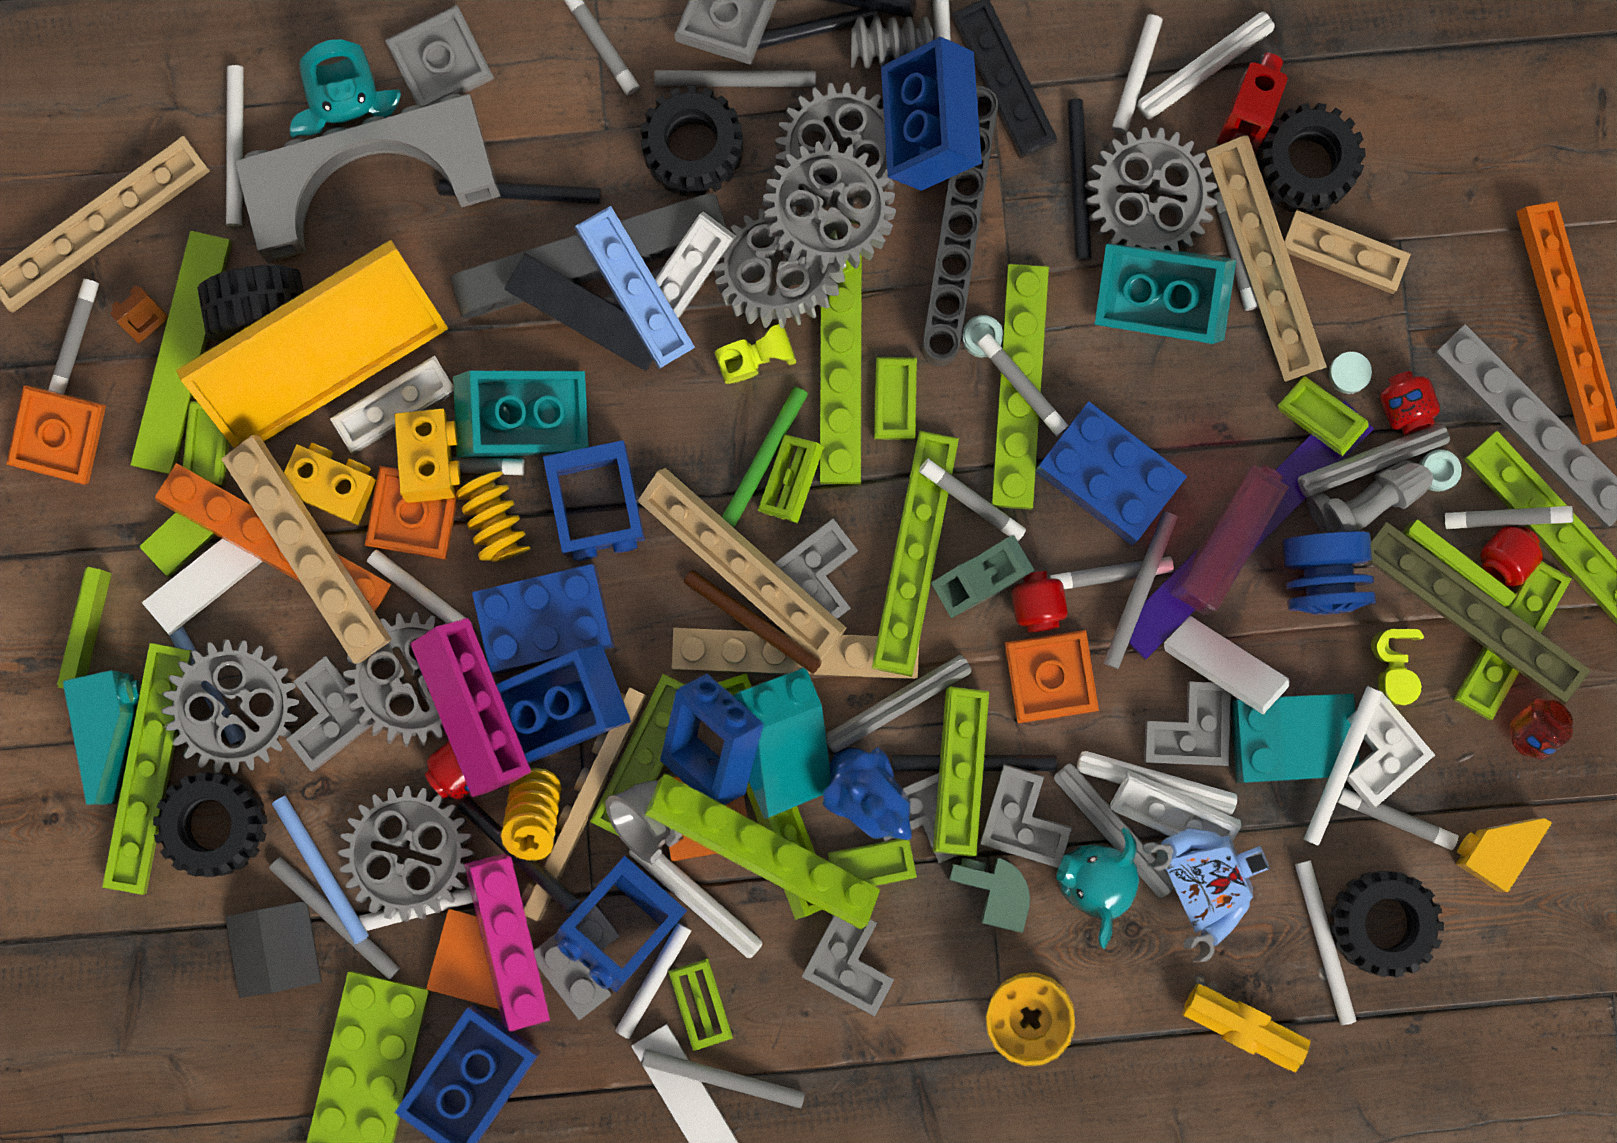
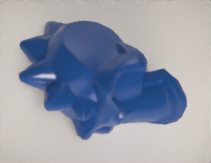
(868, 794)

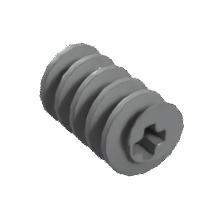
(887, 41)

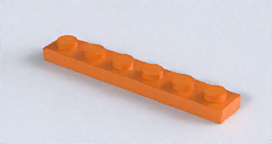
(1569, 322)
(240, 525)

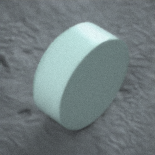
(976, 329)
(1350, 372)
(1444, 469)

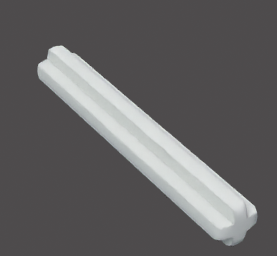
(1205, 65)
(1115, 771)
(702, 904)

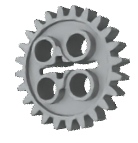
(810, 118)
(1154, 157)
(850, 180)
(747, 261)
(376, 694)
(205, 734)
(396, 889)

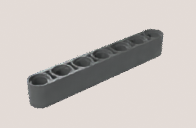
(652, 233)
(959, 246)

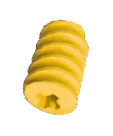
(491, 518)
(531, 815)

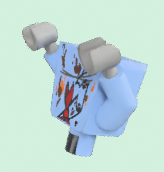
(1209, 882)

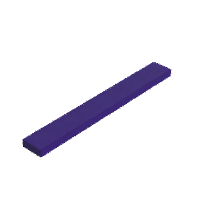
(1164, 612)

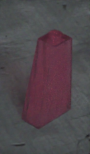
(1230, 540)

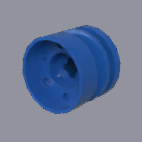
(1329, 572)

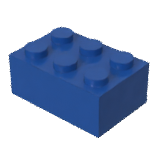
(931, 114)
(1110, 473)
(542, 618)
(563, 702)
(468, 1080)

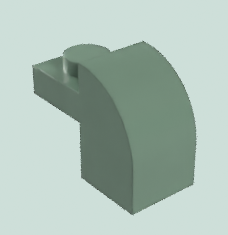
(982, 576)
(1006, 895)

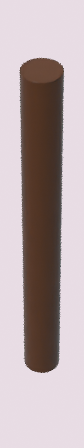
(752, 622)

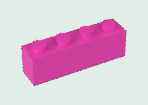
(470, 707)
(507, 942)

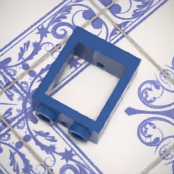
(588, 459)
(692, 760)
(647, 896)

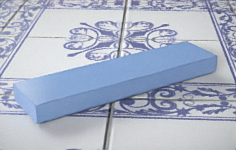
(634, 287)

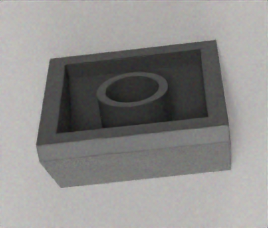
(273, 949)

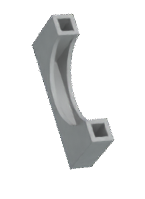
(284, 180)

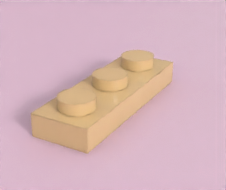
(1345, 252)

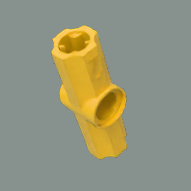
(1246, 1027)

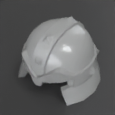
(635, 829)

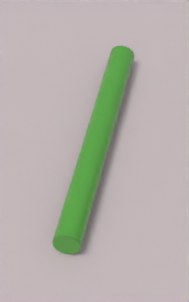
(764, 456)

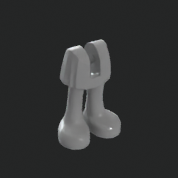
(1393, 486)

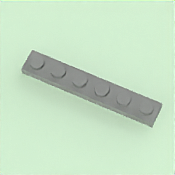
(1532, 423)

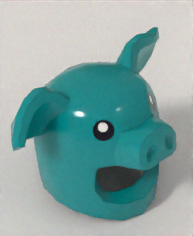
(339, 90)
(1101, 882)

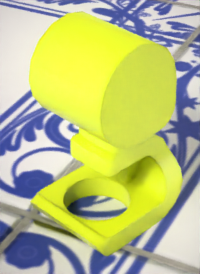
(741, 359)
(1396, 682)

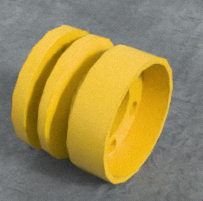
(1028, 1043)

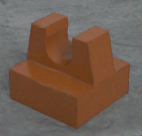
(138, 314)

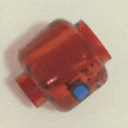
(1541, 728)

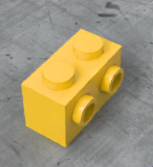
(426, 455)
(330, 484)

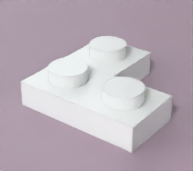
(1395, 755)

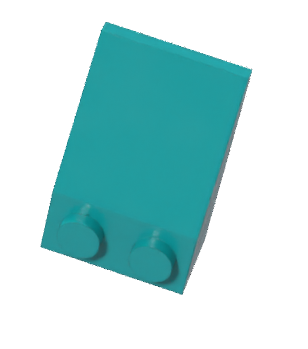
(1165, 292)
(520, 413)
(102, 724)
(1291, 739)
(792, 748)

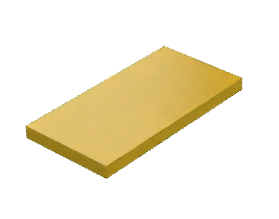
(313, 347)

